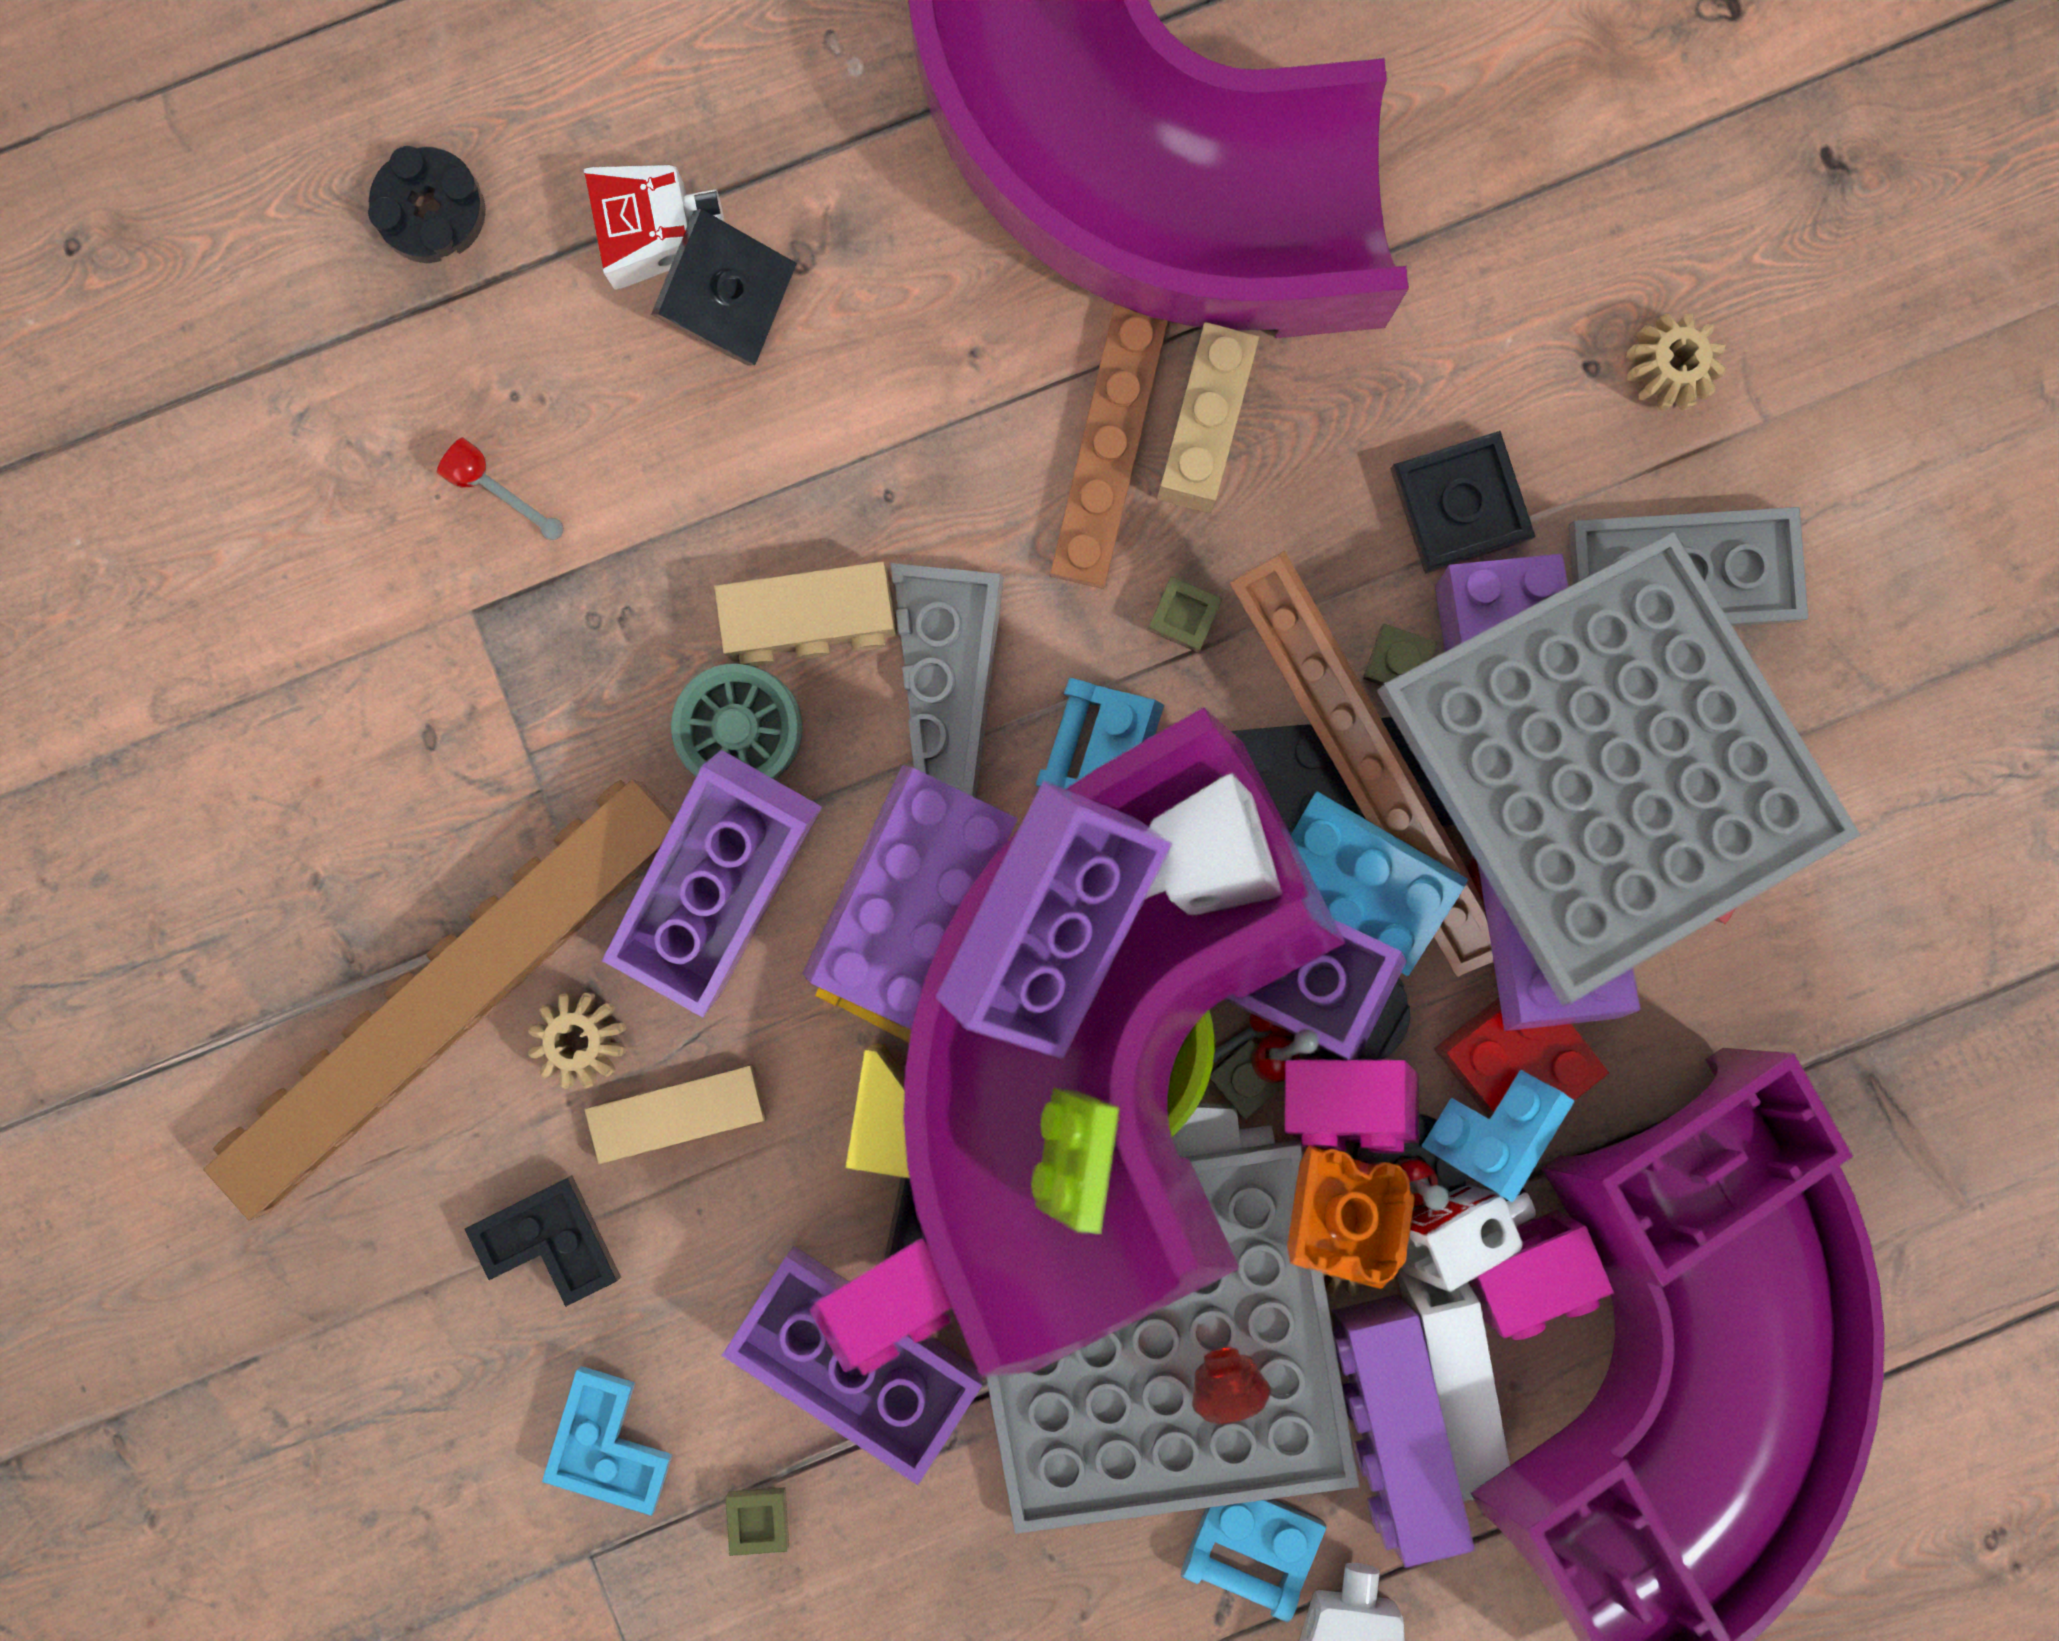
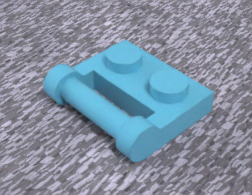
(1119, 726)
(1266, 1533)

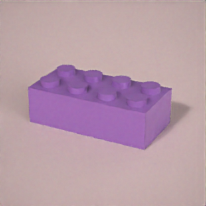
(711, 882)
(905, 893)
(1052, 921)
(1333, 994)
(893, 1413)
(1402, 1431)

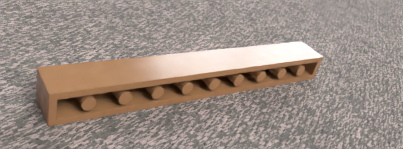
(442, 1001)

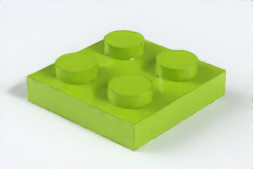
(1075, 1159)

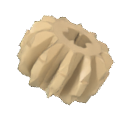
(1693, 375)
(558, 1051)

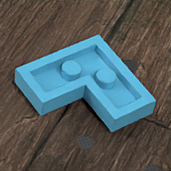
(1508, 1145)
(591, 1456)

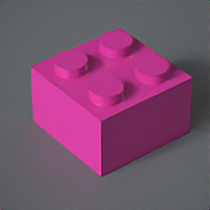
(1352, 1103)
(1547, 1278)
(883, 1307)

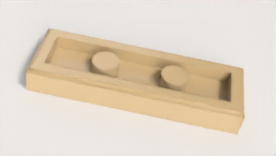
(675, 1114)

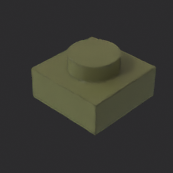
(1184, 614)
(1397, 653)
(1240, 1082)
(757, 1521)

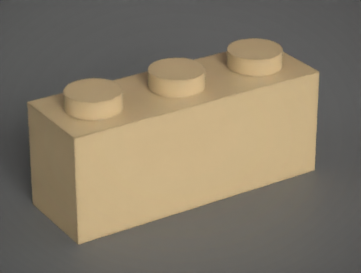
(1208, 418)
(806, 613)

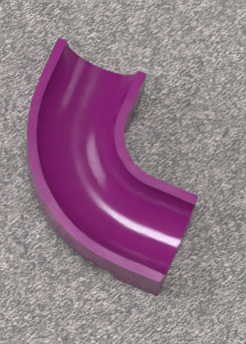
(1165, 171)
(976, 1102)
(1734, 1375)

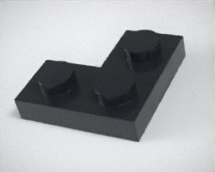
(553, 1226)

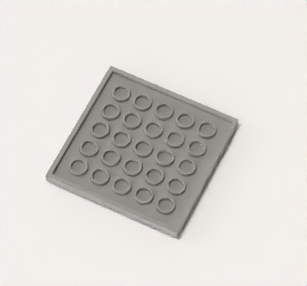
(1617, 766)
(1116, 1422)

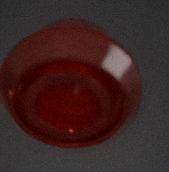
(1229, 1387)

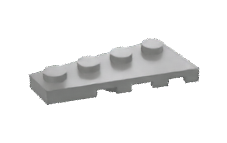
(948, 654)

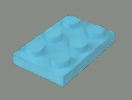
(1375, 878)

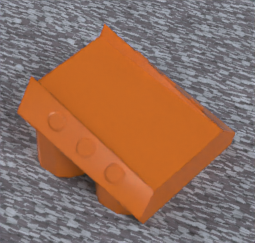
(1350, 1217)

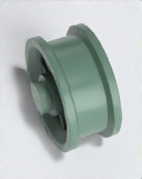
(739, 713)

